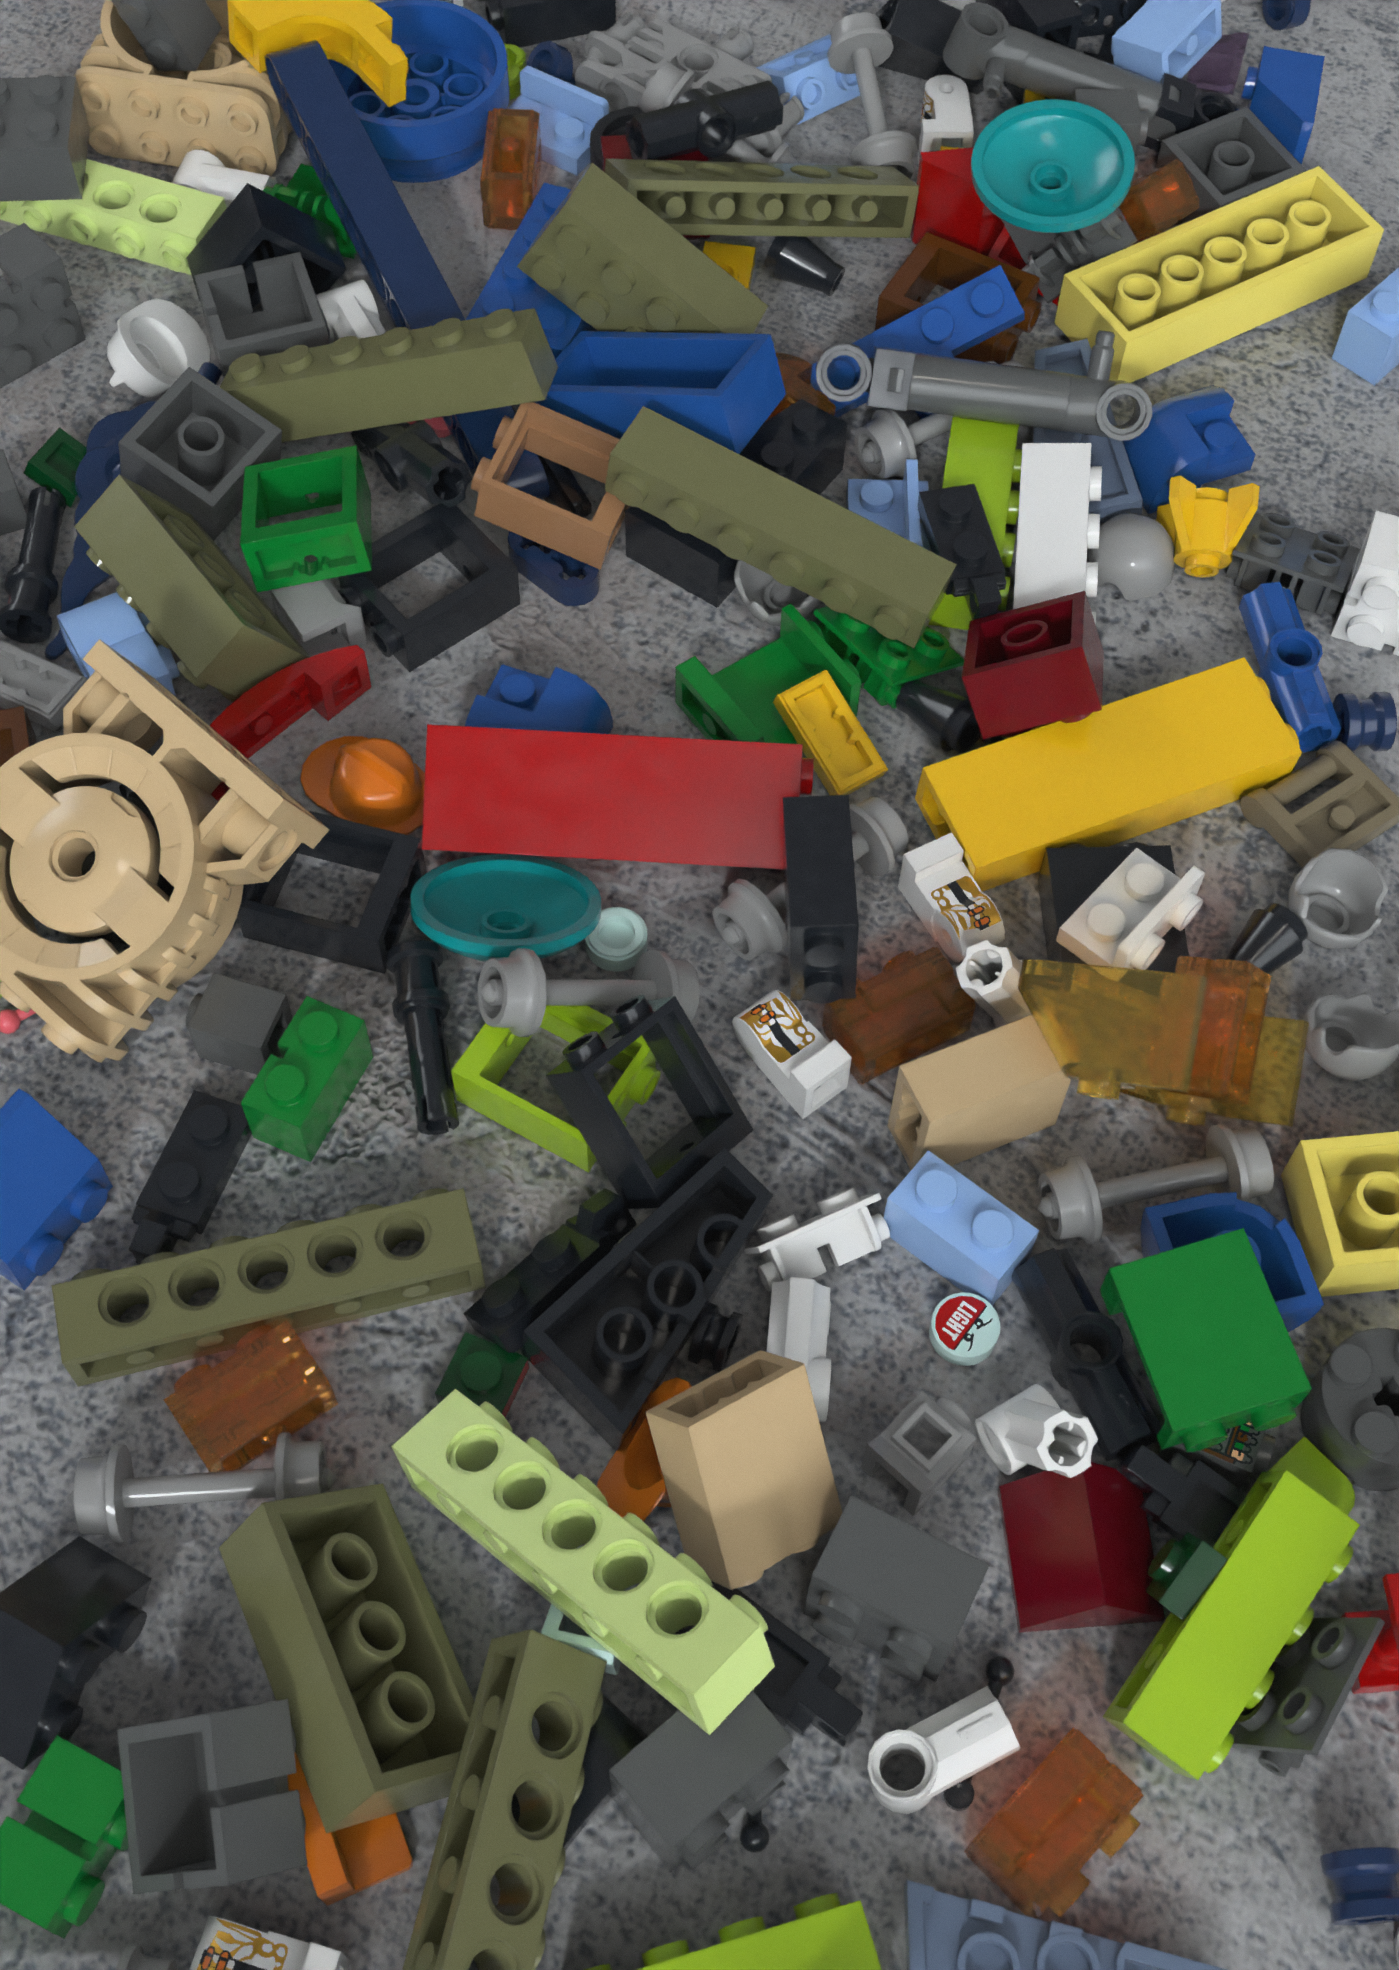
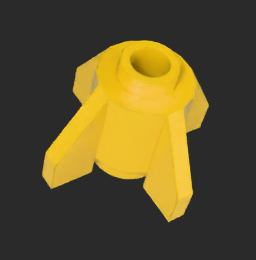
(1206, 523)

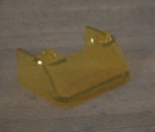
(1140, 1033)

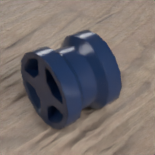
(1366, 720)
(1363, 1885)

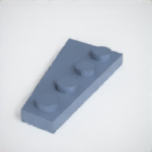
(1118, 483)
(979, 1935)

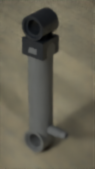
(999, 52)
(992, 390)

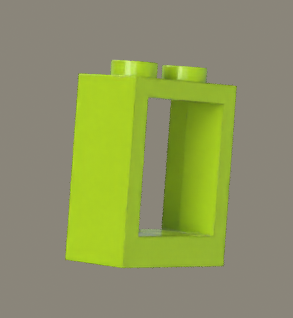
(495, 1050)

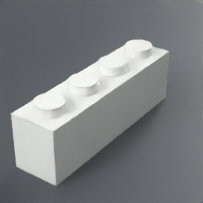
(1056, 523)

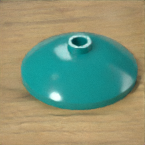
(1052, 165)
(503, 904)

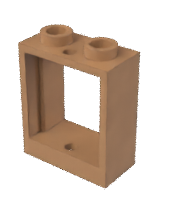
(569, 445)

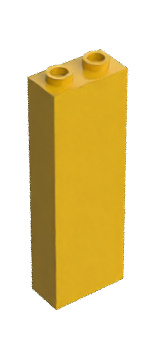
(1111, 773)

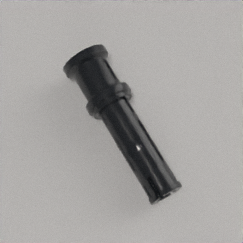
(31, 582)
(421, 1010)

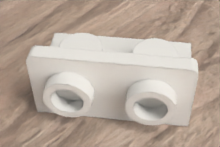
(1131, 914)

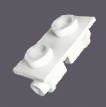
(842, 1226)

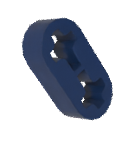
(547, 569)

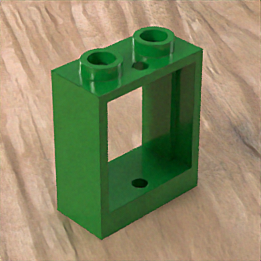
(336, 539)

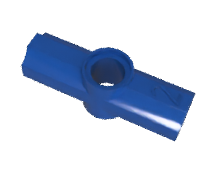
(1289, 664)

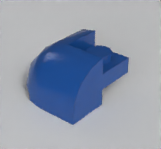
(1190, 439)
(540, 703)
(1272, 1241)

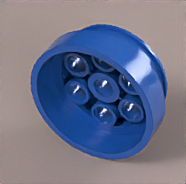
(450, 87)

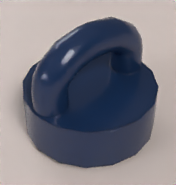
(1285, 13)
(553, 60)

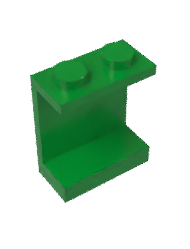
(740, 698)
(1209, 1339)

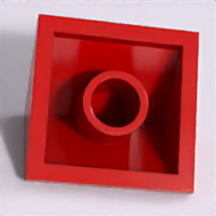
(950, 204)

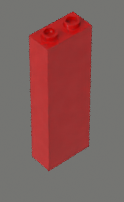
(609, 796)

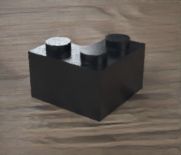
(264, 228)
(55, 1635)

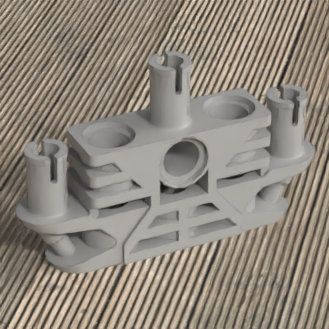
(632, 51)

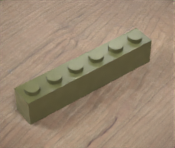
(398, 375)
(778, 527)

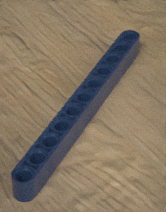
(381, 228)

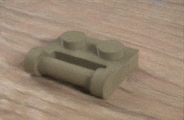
(1339, 818)

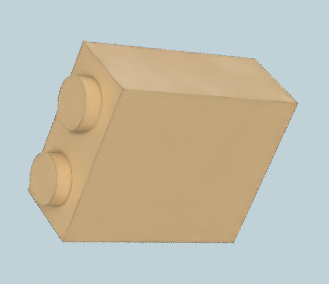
(977, 1094)
(746, 1468)

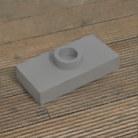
(36, 685)

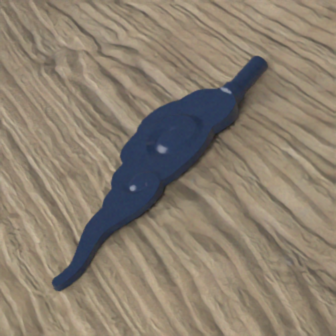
(92, 478)

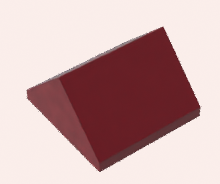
(1077, 1550)

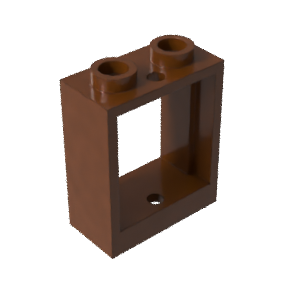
(950, 266)

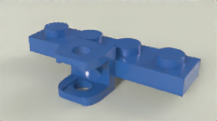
(937, 328)

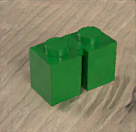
(306, 1089)
(63, 1848)

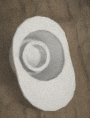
(155, 347)

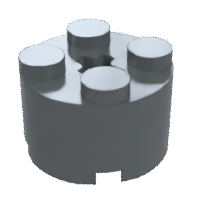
(1356, 1409)

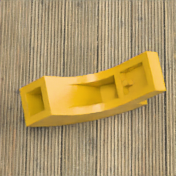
(347, 30)

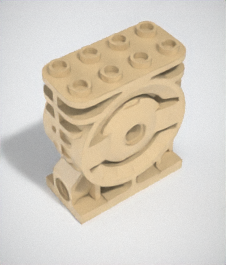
(166, 114)
(60, 815)

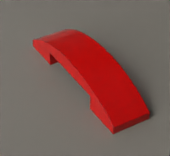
(319, 682)

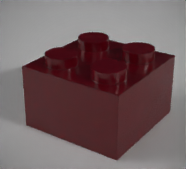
(1034, 666)

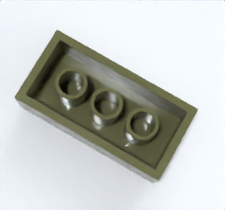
(632, 269)
(186, 590)
(352, 1651)

